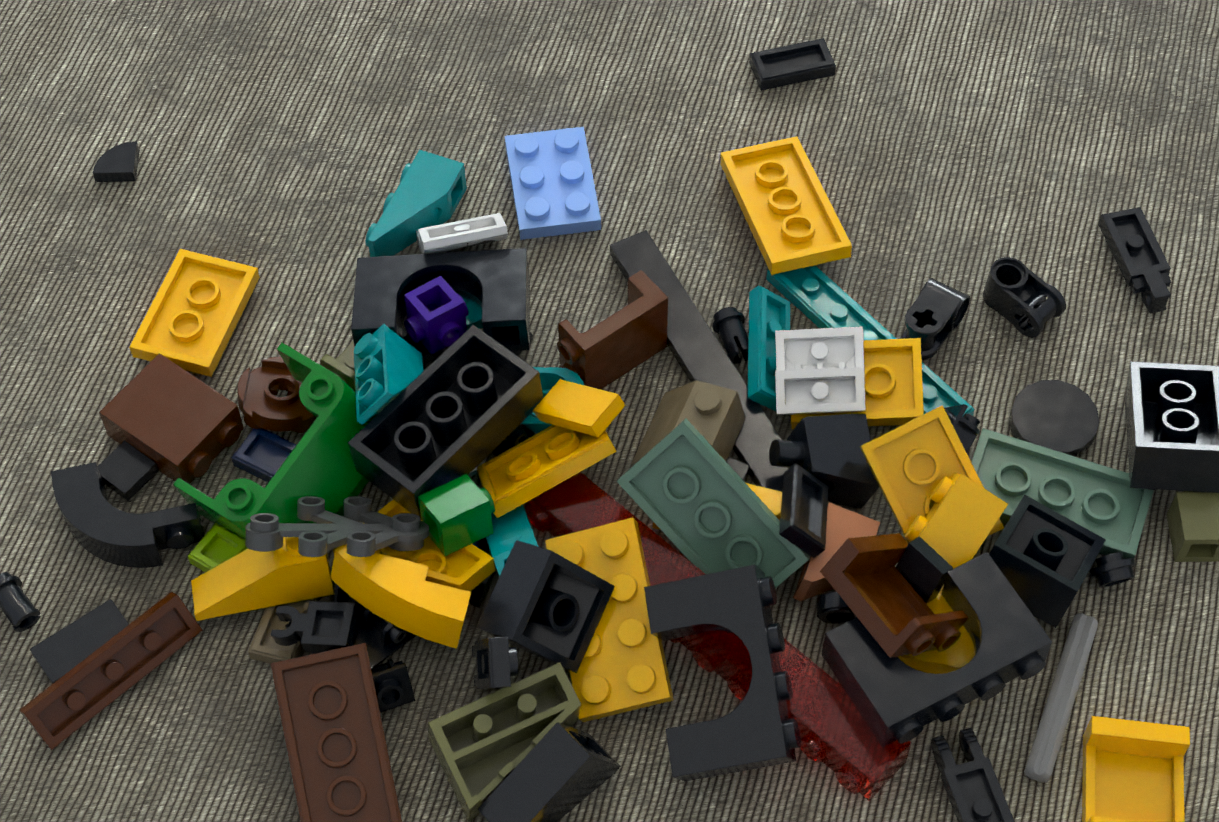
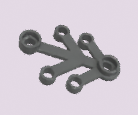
(331, 530)

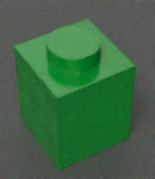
(457, 514)

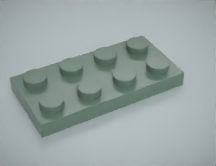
(1071, 486)
(708, 508)

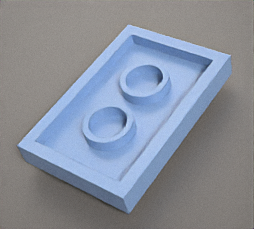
(552, 183)

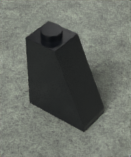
(551, 778)

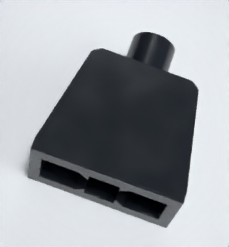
(831, 453)

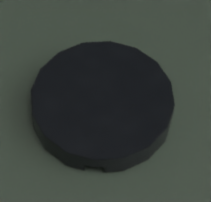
(1055, 416)

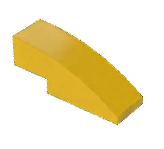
(402, 596)

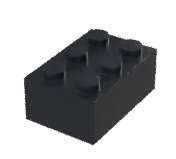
(1173, 426)

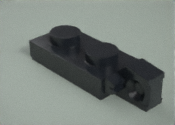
(1138, 256)

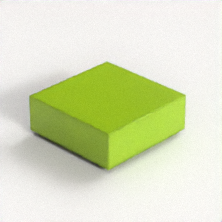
(216, 548)

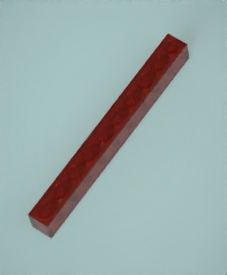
(824, 712)

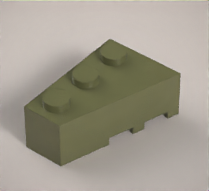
(495, 733)

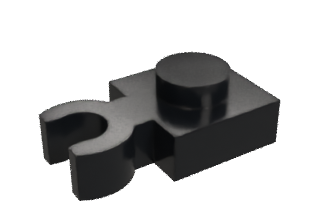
(321, 629)

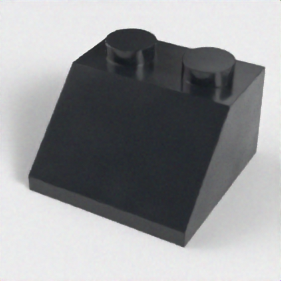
(1045, 558)
(546, 605)

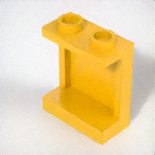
(1133, 771)

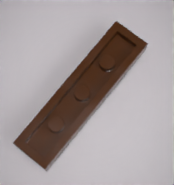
(110, 670)

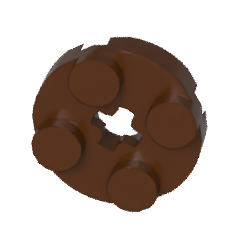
(268, 411)

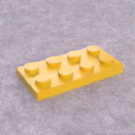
(785, 205)
(624, 660)

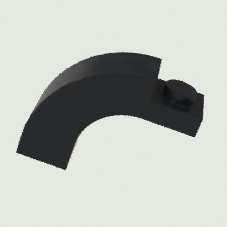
(115, 534)

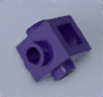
(435, 315)

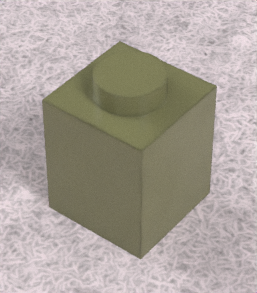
(1194, 526)

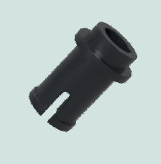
(729, 325)
(16, 604)

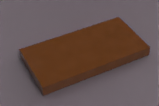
(335, 737)

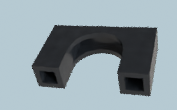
(489, 277)
(901, 699)
(759, 727)

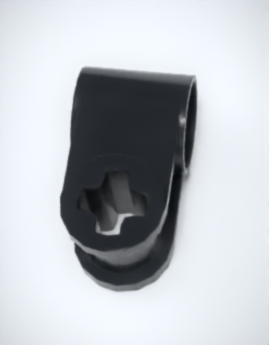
(1022, 296)
(935, 315)

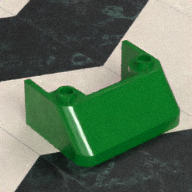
(315, 467)

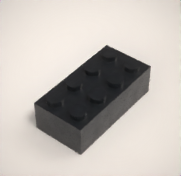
(446, 419)

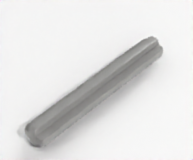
(1061, 698)

